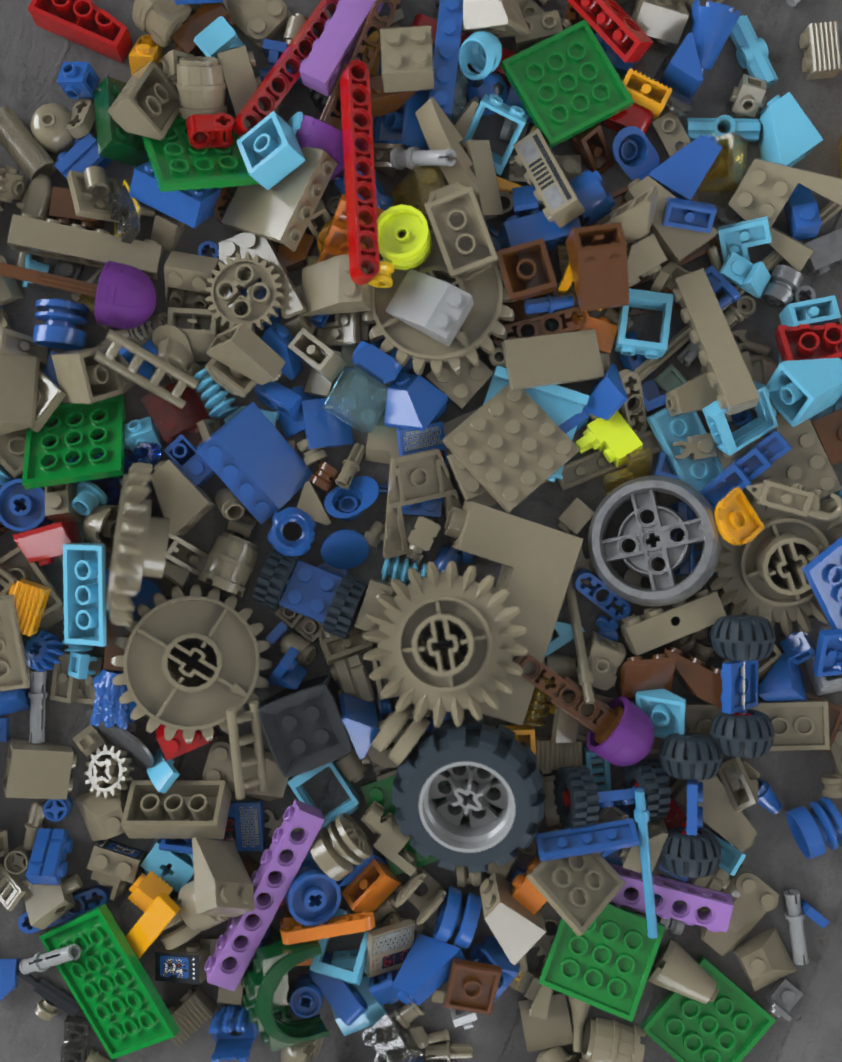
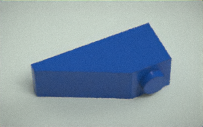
(802, 214)

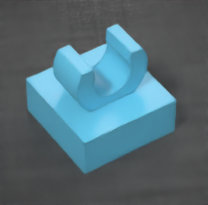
(79, 665)

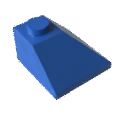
(412, 402)

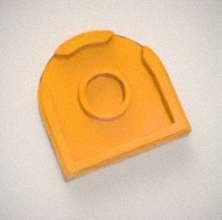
(737, 519)

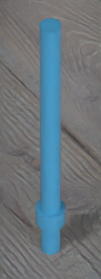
(641, 816)

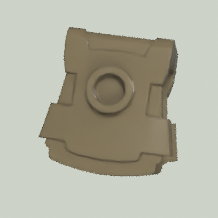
(160, 18)
(603, 660)
(426, 903)

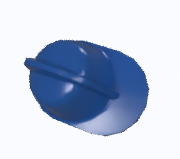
(634, 153)
(351, 502)

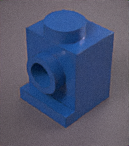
(798, 647)

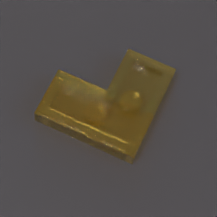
(637, 465)

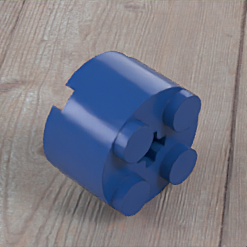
(592, 197)

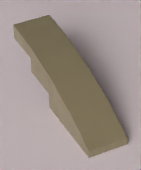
(442, 136)

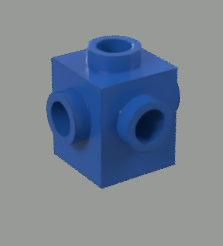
(78, 79)

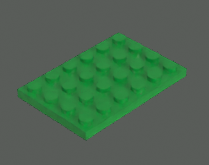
(111, 984)

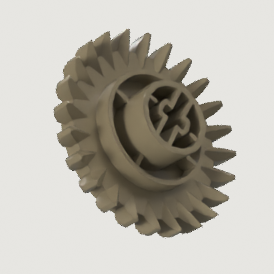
(482, 321)
(138, 544)
(746, 568)
(164, 630)
(488, 639)

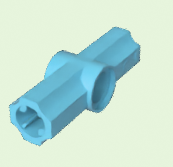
(752, 51)
(746, 128)

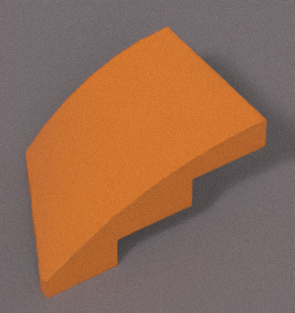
(337, 238)

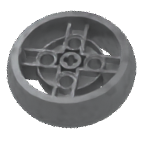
(666, 520)

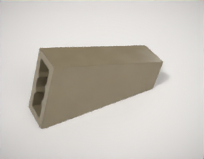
(674, 242)
(696, 393)
(720, 814)

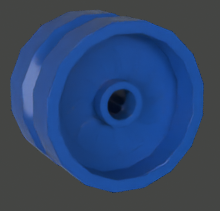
(21, 507)
(312, 895)
(457, 917)

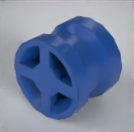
(56, 813)

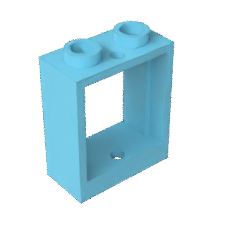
(513, 113)
(650, 301)
(733, 442)
(347, 806)
(338, 973)

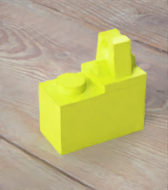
(612, 436)

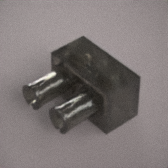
(391, 1041)

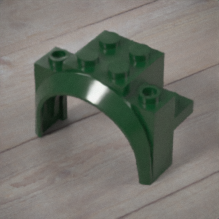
(269, 994)

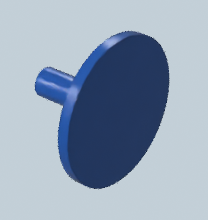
(344, 549)

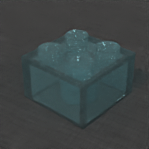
(357, 399)

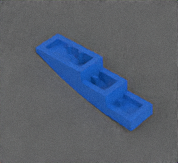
(746, 467)

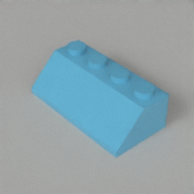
(84, 594)

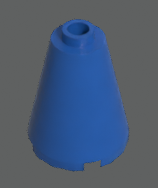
(711, 29)

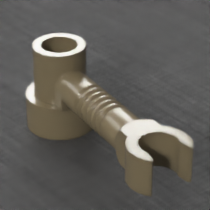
(376, 536)

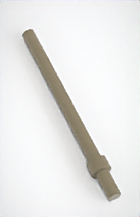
(585, 676)

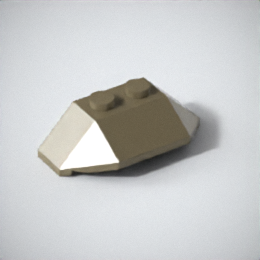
(634, 216)

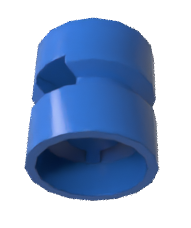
(305, 997)

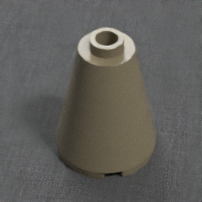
(682, 974)

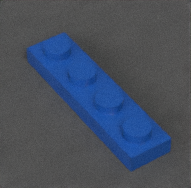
(586, 840)

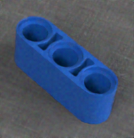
(341, 995)

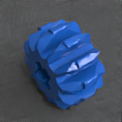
(43, 651)

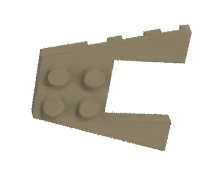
(765, 193)
(264, 248)
(414, 480)

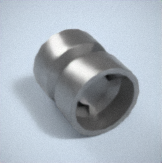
(782, 283)

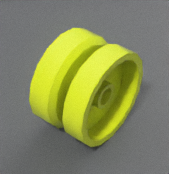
(404, 237)

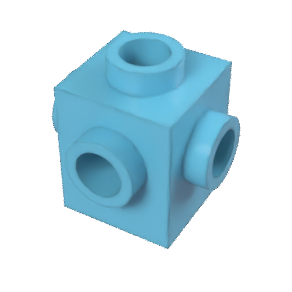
(141, 431)

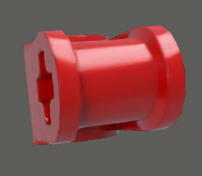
(208, 132)

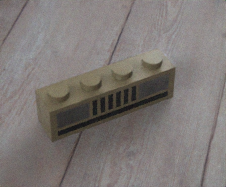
(548, 178)

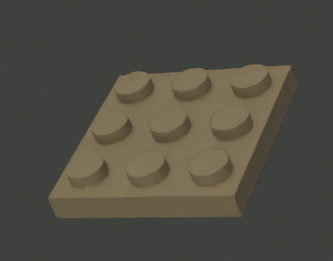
(577, 887)

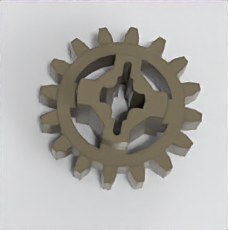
(108, 771)

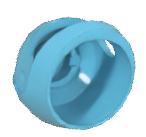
(482, 52)

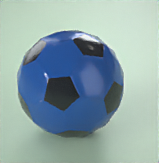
(492, 84)

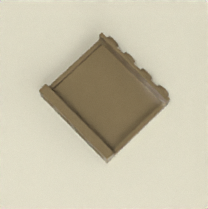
(287, 207)

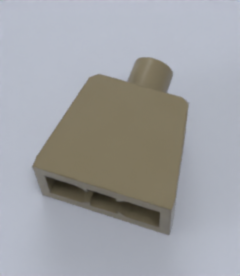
(49, 902)

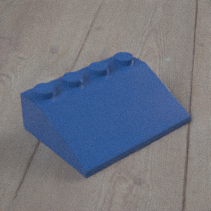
(255, 462)

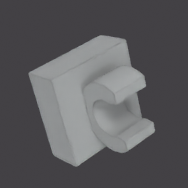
(463, 1018)

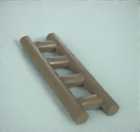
(142, 354)
(236, 741)

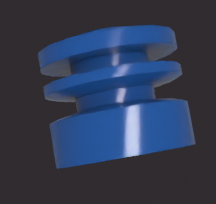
(61, 323)
(816, 828)

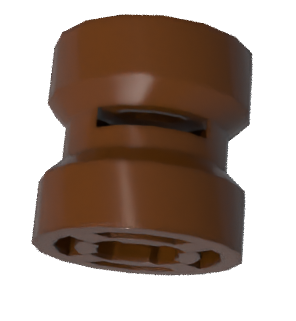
(324, 476)

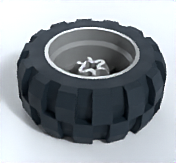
(440, 827)

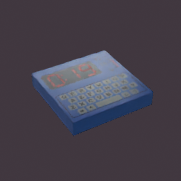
(416, 441)
(246, 826)

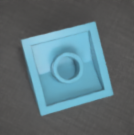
(664, 710)
(369, 1017)

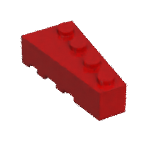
(83, 24)
(809, 342)

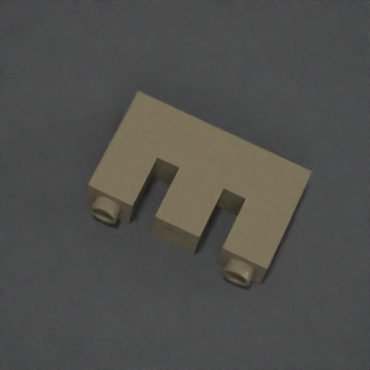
(534, 570)

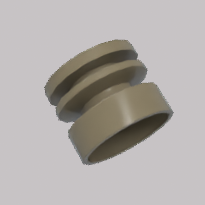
(340, 847)

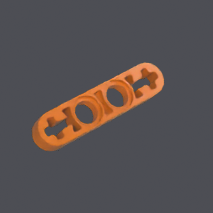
(333, 927)

